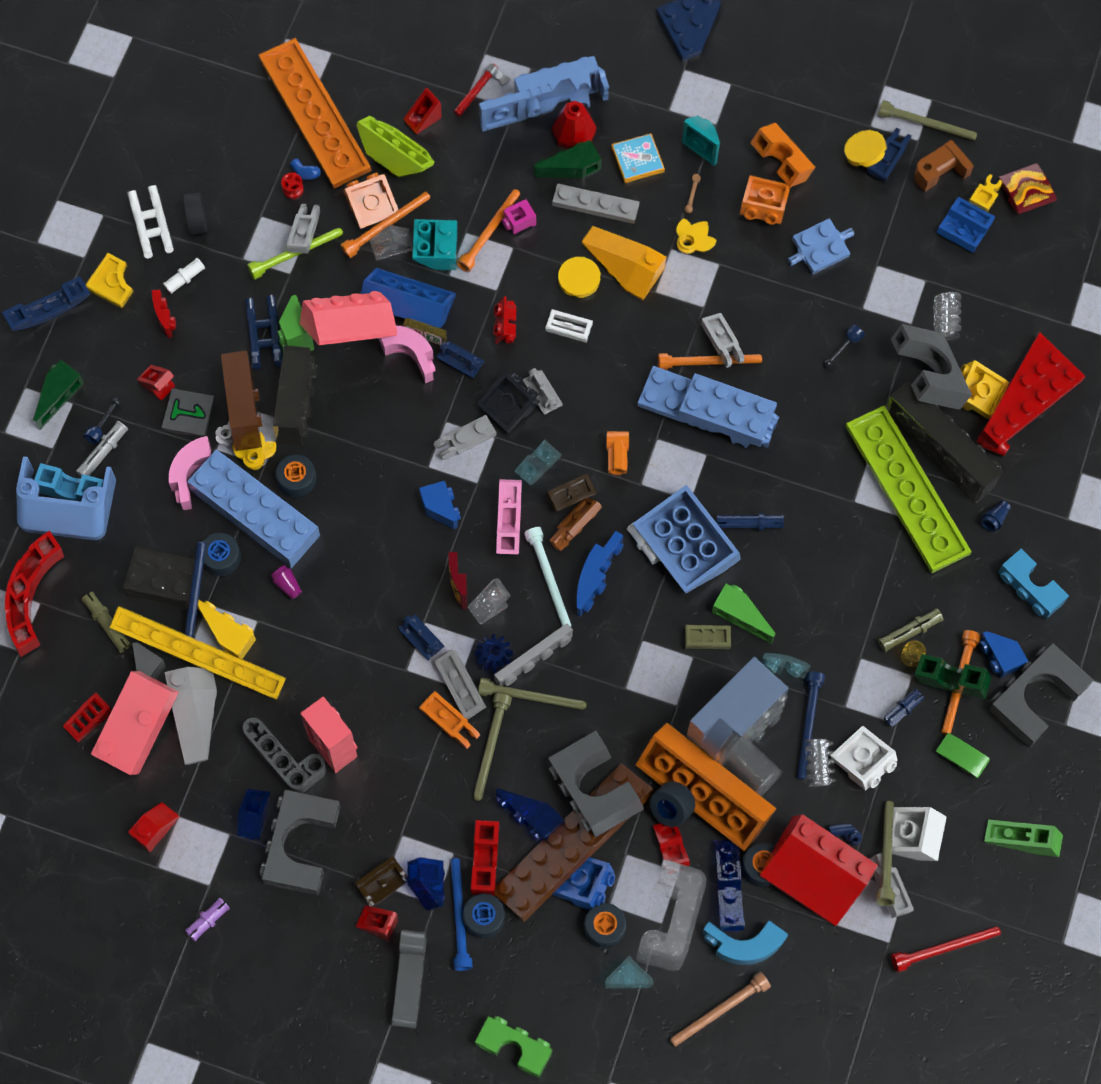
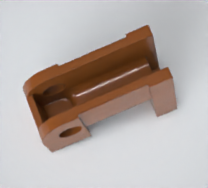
(939, 162)

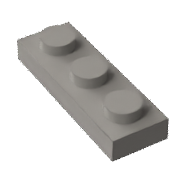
(460, 684)

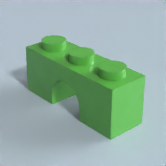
(496, 1035)

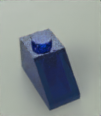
(253, 814)

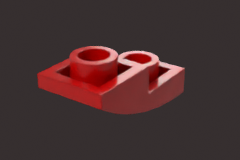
(163, 314)

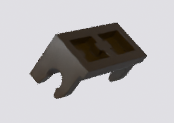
(570, 493)
(382, 882)

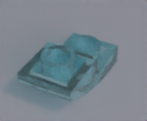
(538, 463)
(777, 663)

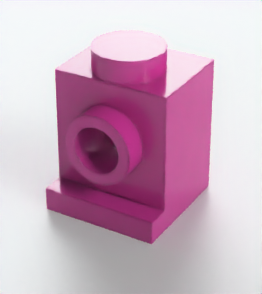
(522, 213)

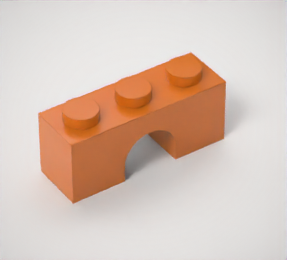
(774, 142)

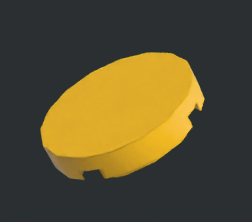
(865, 148)
(579, 277)

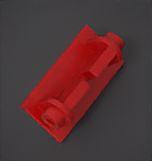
(505, 312)

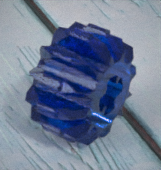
(491, 660)

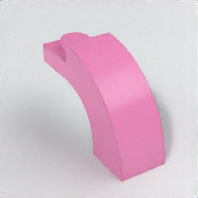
(411, 344)
(184, 465)
(509, 516)

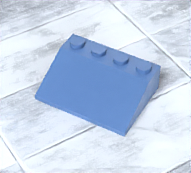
(687, 540)

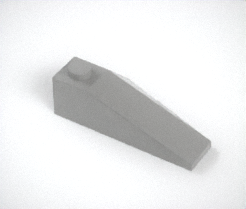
(193, 710)

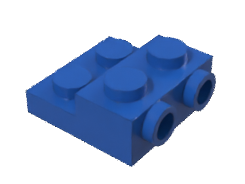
(587, 884)

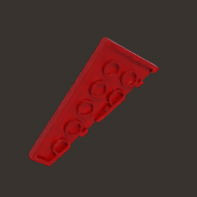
(1035, 387)

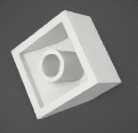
(917, 832)

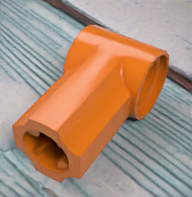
(617, 446)

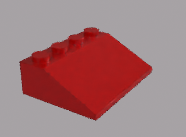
(817, 869)

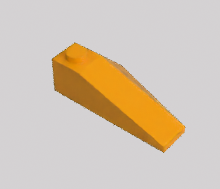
(629, 262)

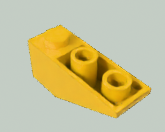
(229, 635)

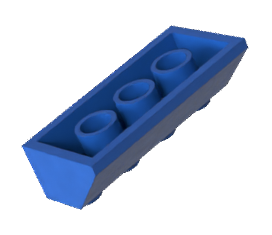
(411, 297)

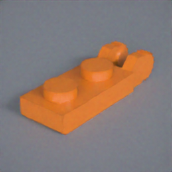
(448, 718)

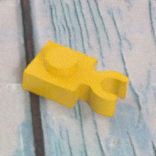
(985, 195)

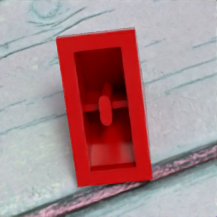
(424, 112)
(378, 922)

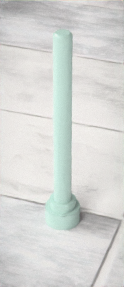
(534, 537)

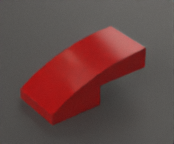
(671, 844)

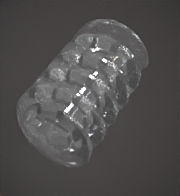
(947, 314)
(820, 762)

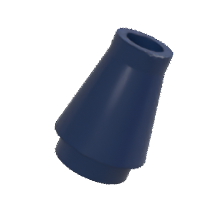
(994, 518)

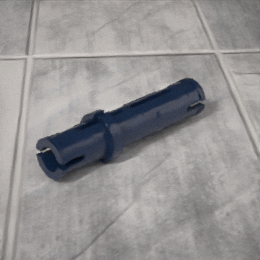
(750, 521)

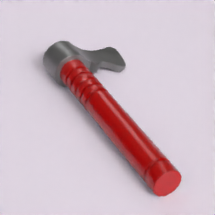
(490, 72)

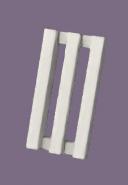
(568, 333)

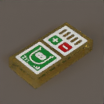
(429, 332)

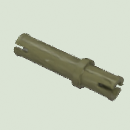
(101, 615)
(932, 617)

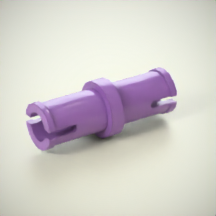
(207, 919)

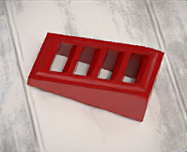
(82, 712)

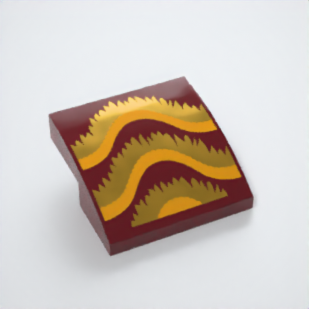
(1027, 188)
(458, 581)

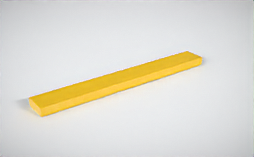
(197, 652)

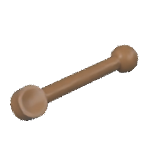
(695, 179)

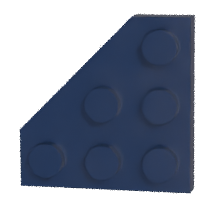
(689, 24)

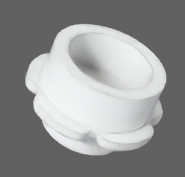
(224, 440)

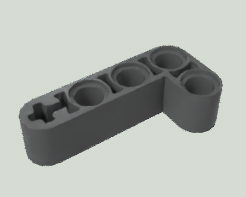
(279, 753)
(409, 979)

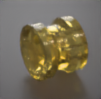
(915, 649)

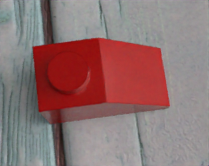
(153, 826)

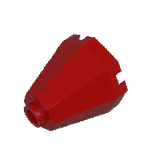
(573, 125)

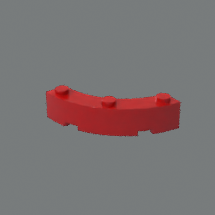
(21, 589)

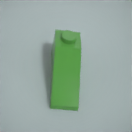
(739, 610)
(1025, 837)

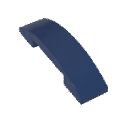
(48, 307)

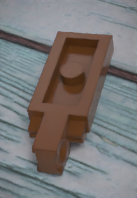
(574, 523)

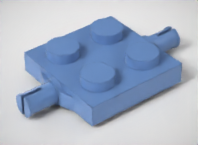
(820, 246)

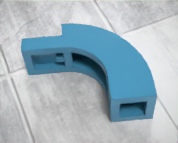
(747, 951)

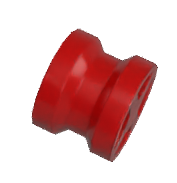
(289, 181)

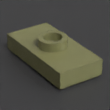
(707, 637)

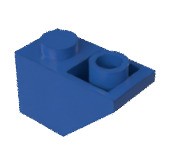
(438, 504)
(1003, 653)

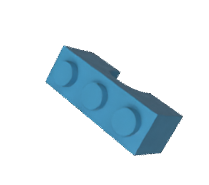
(57, 484)
(1043, 599)

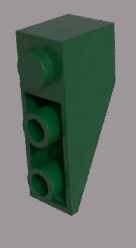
(573, 163)

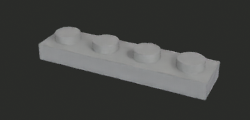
(595, 203)
(540, 651)

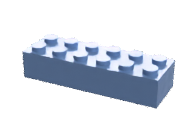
(253, 508)

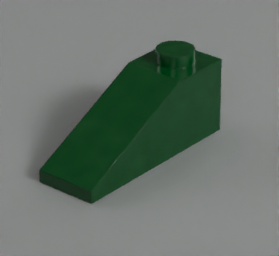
(57, 389)

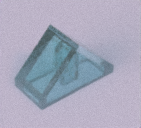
(629, 975)

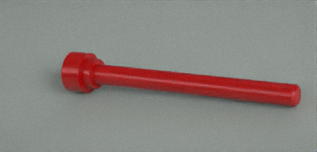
(904, 960)

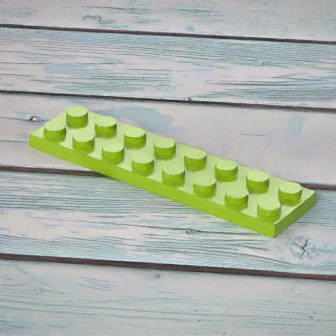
(908, 489)

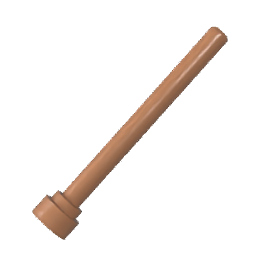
(758, 984)

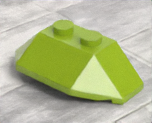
(392, 148)

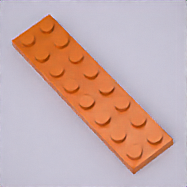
(314, 113)

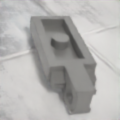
(902, 902)

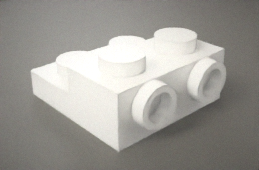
(865, 758)

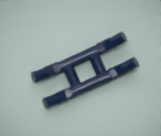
(254, 324)

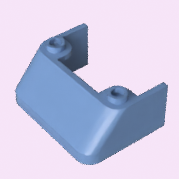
(63, 517)

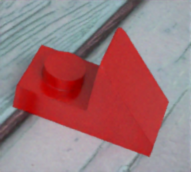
(157, 381)

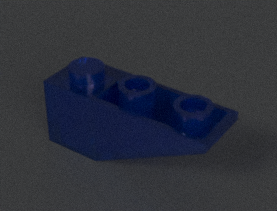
(535, 814)

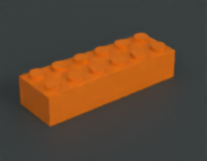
(717, 793)

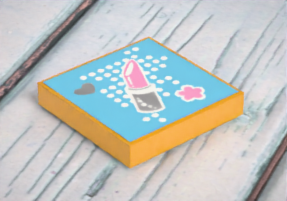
(637, 158)

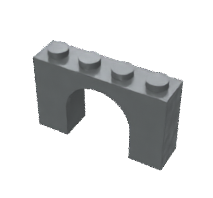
(941, 388)
(1050, 666)
(296, 810)
(598, 812)

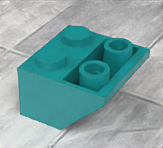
(435, 243)

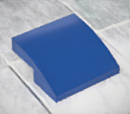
(965, 224)

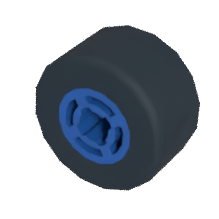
(227, 557)
(485, 923)

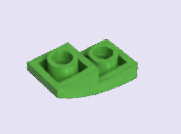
(963, 755)

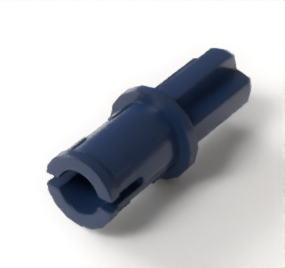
(903, 707)

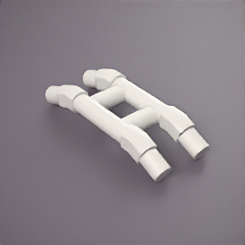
(141, 216)

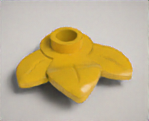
(695, 235)
(266, 451)

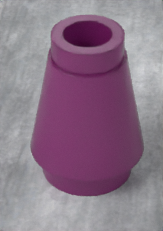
(286, 582)

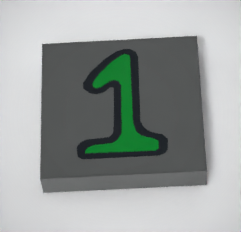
(188, 413)

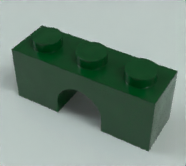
(938, 674)

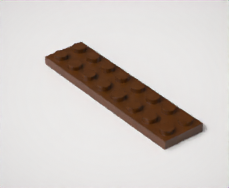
(561, 853)

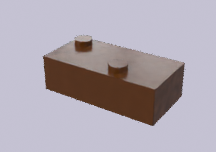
(241, 401)

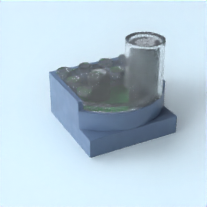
(737, 719)

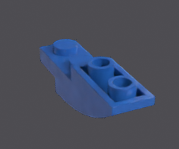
(591, 578)

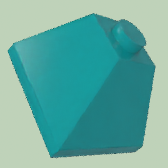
(701, 138)

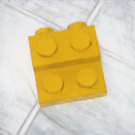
(985, 386)

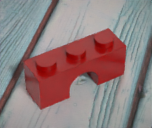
(485, 857)

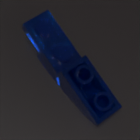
(729, 886)

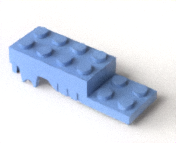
(543, 90)
(710, 406)

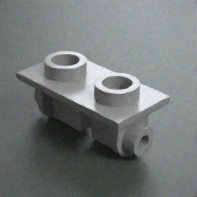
(547, 396)

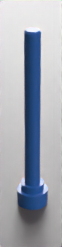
(463, 961)

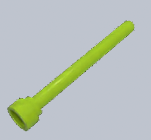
(258, 268)

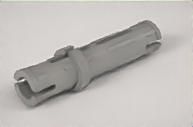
(103, 448)

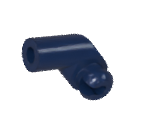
(847, 831)

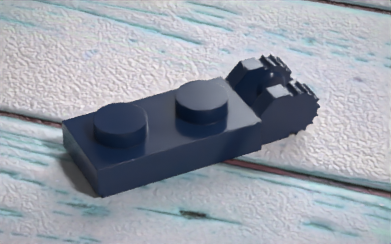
(892, 155)

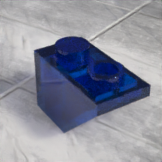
(426, 881)

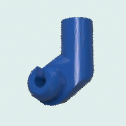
(305, 172)

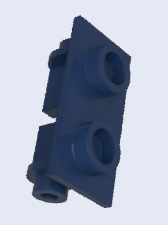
(459, 359)
(421, 636)

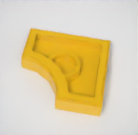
(109, 281)

